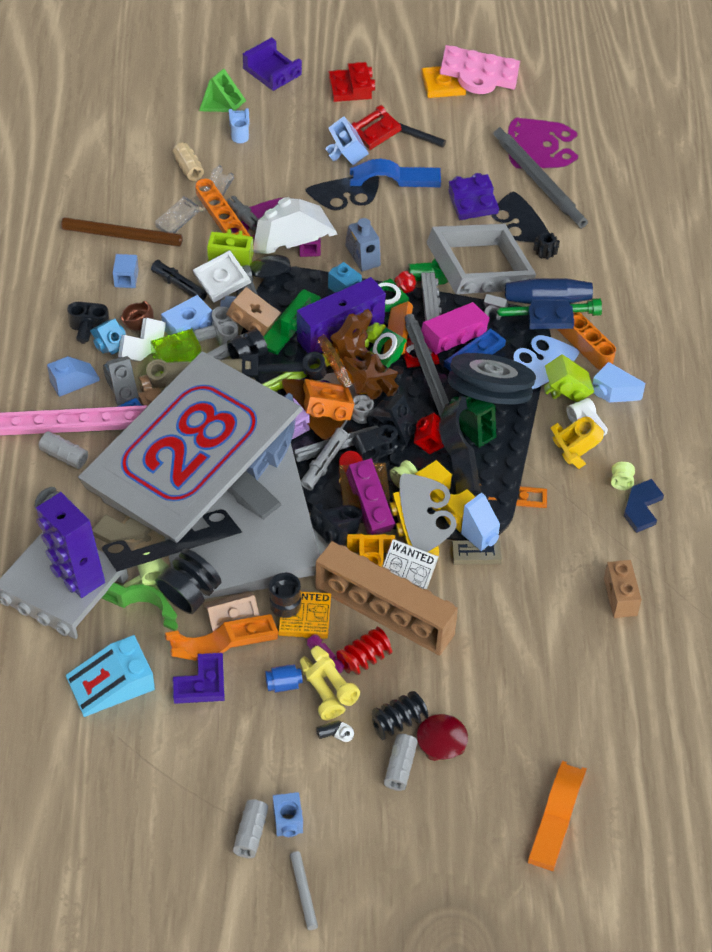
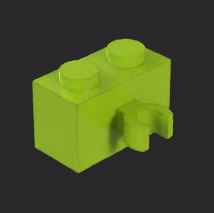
(239, 245)
(567, 379)

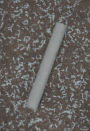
(304, 892)

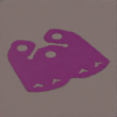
(533, 135)

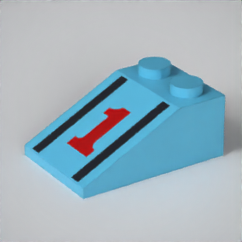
(111, 677)

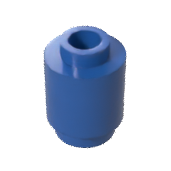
(283, 678)

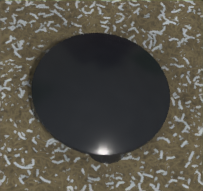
(270, 266)

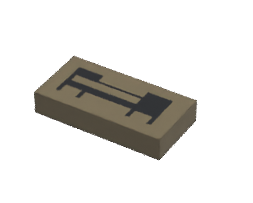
(468, 554)

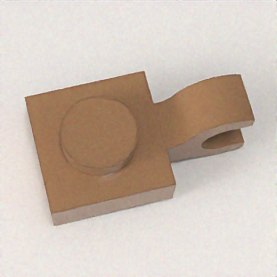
(148, 393)

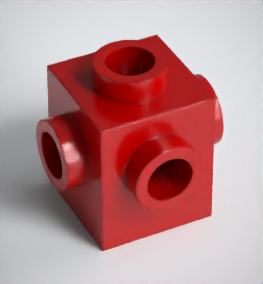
(427, 433)

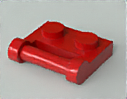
(379, 131)

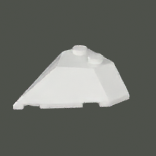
(291, 224)

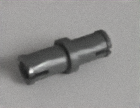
(243, 212)

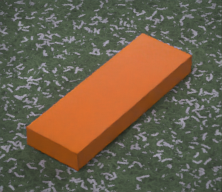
(397, 323)

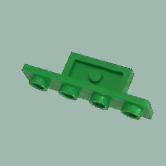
(287, 323)

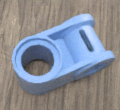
(239, 125)

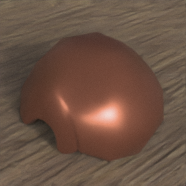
(134, 313)

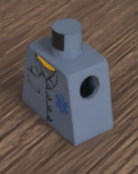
(360, 239)

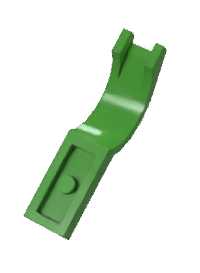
(142, 593)

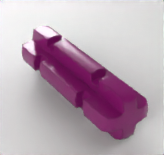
(315, 640)

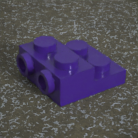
(473, 196)

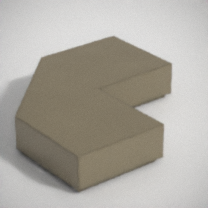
(112, 530)

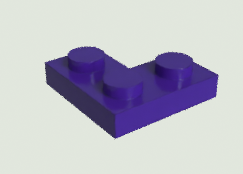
(204, 687)

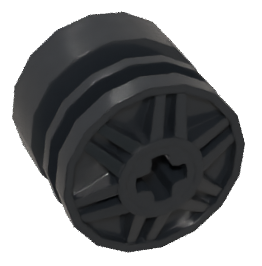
(188, 581)

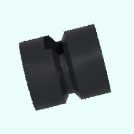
(249, 344)
(285, 595)

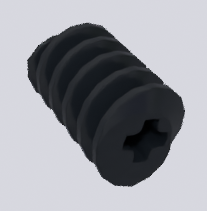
(397, 712)

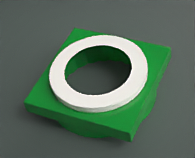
(400, 296)
(395, 351)

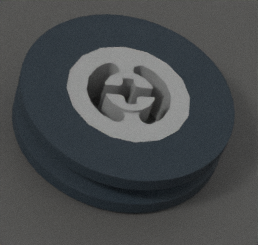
(491, 378)

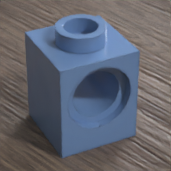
(284, 805)

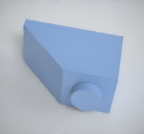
(617, 385)
(480, 523)

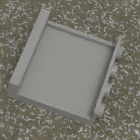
(40, 594)

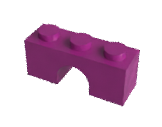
(375, 509)

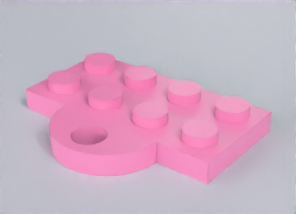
(480, 69)

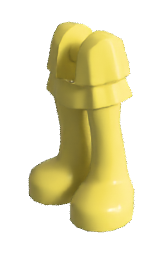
(346, 692)

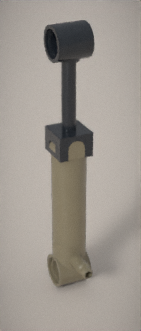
(248, 365)

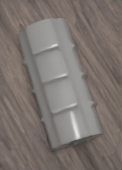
(63, 450)
(400, 762)
(250, 829)

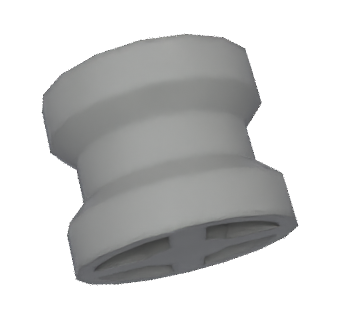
(362, 408)

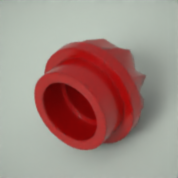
(405, 281)

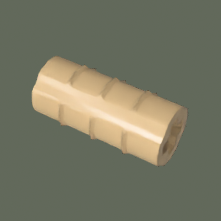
(188, 161)

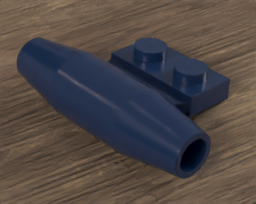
(549, 300)

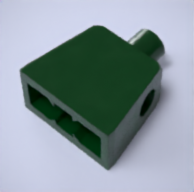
(478, 420)

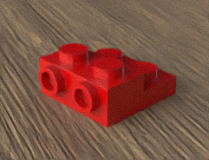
(352, 83)

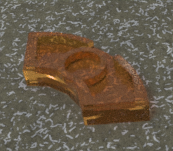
(334, 361)

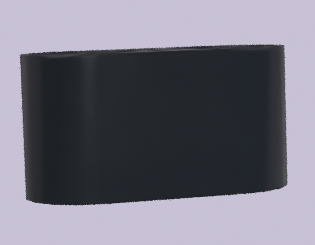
(85, 317)

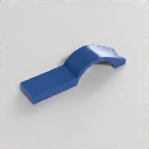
(403, 175)

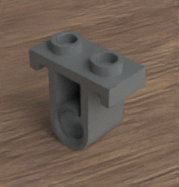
(121, 379)

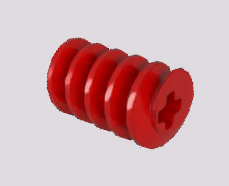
(364, 650)

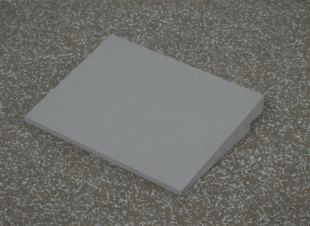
(265, 546)

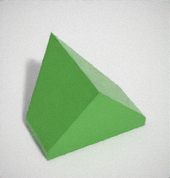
(221, 94)

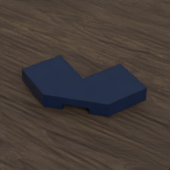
(636, 510)

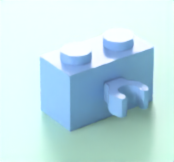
(347, 142)

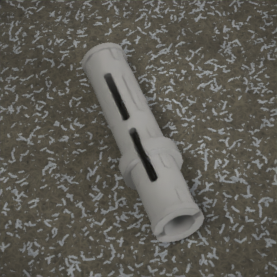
(319, 466)

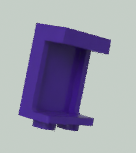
(270, 65)

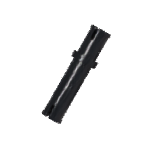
(173, 277)

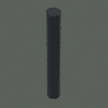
(422, 135)

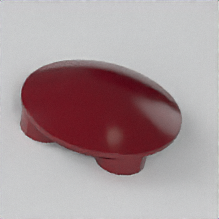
(442, 737)

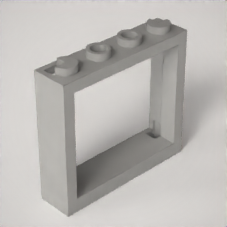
(444, 237)

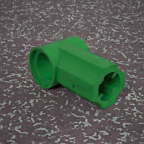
(432, 267)

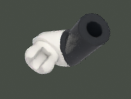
(336, 729)

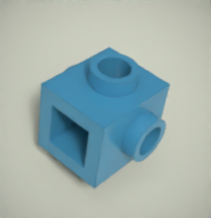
(108, 336)

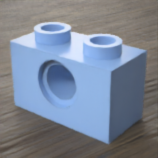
(187, 315)

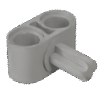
(222, 327)

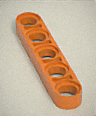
(216, 210)

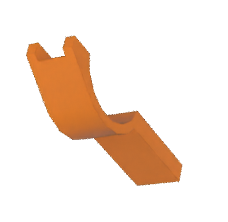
(229, 635)
(556, 816)

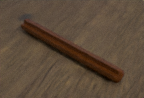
(122, 231)

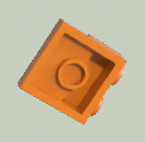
(327, 400)

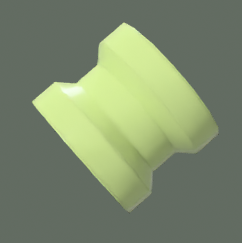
(406, 467)
(622, 475)

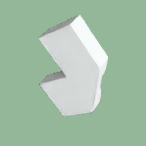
(140, 347)

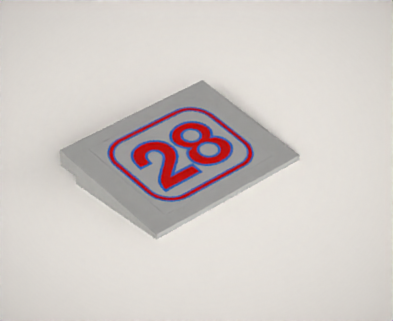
(188, 446)

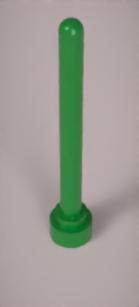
(591, 307)

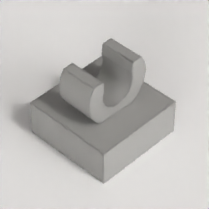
(494, 303)

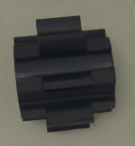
(546, 245)

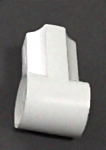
(582, 409)

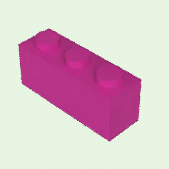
(454, 327)

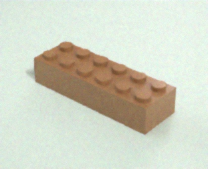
(386, 598)

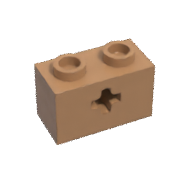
(253, 312)
(622, 589)

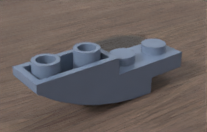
(275, 451)

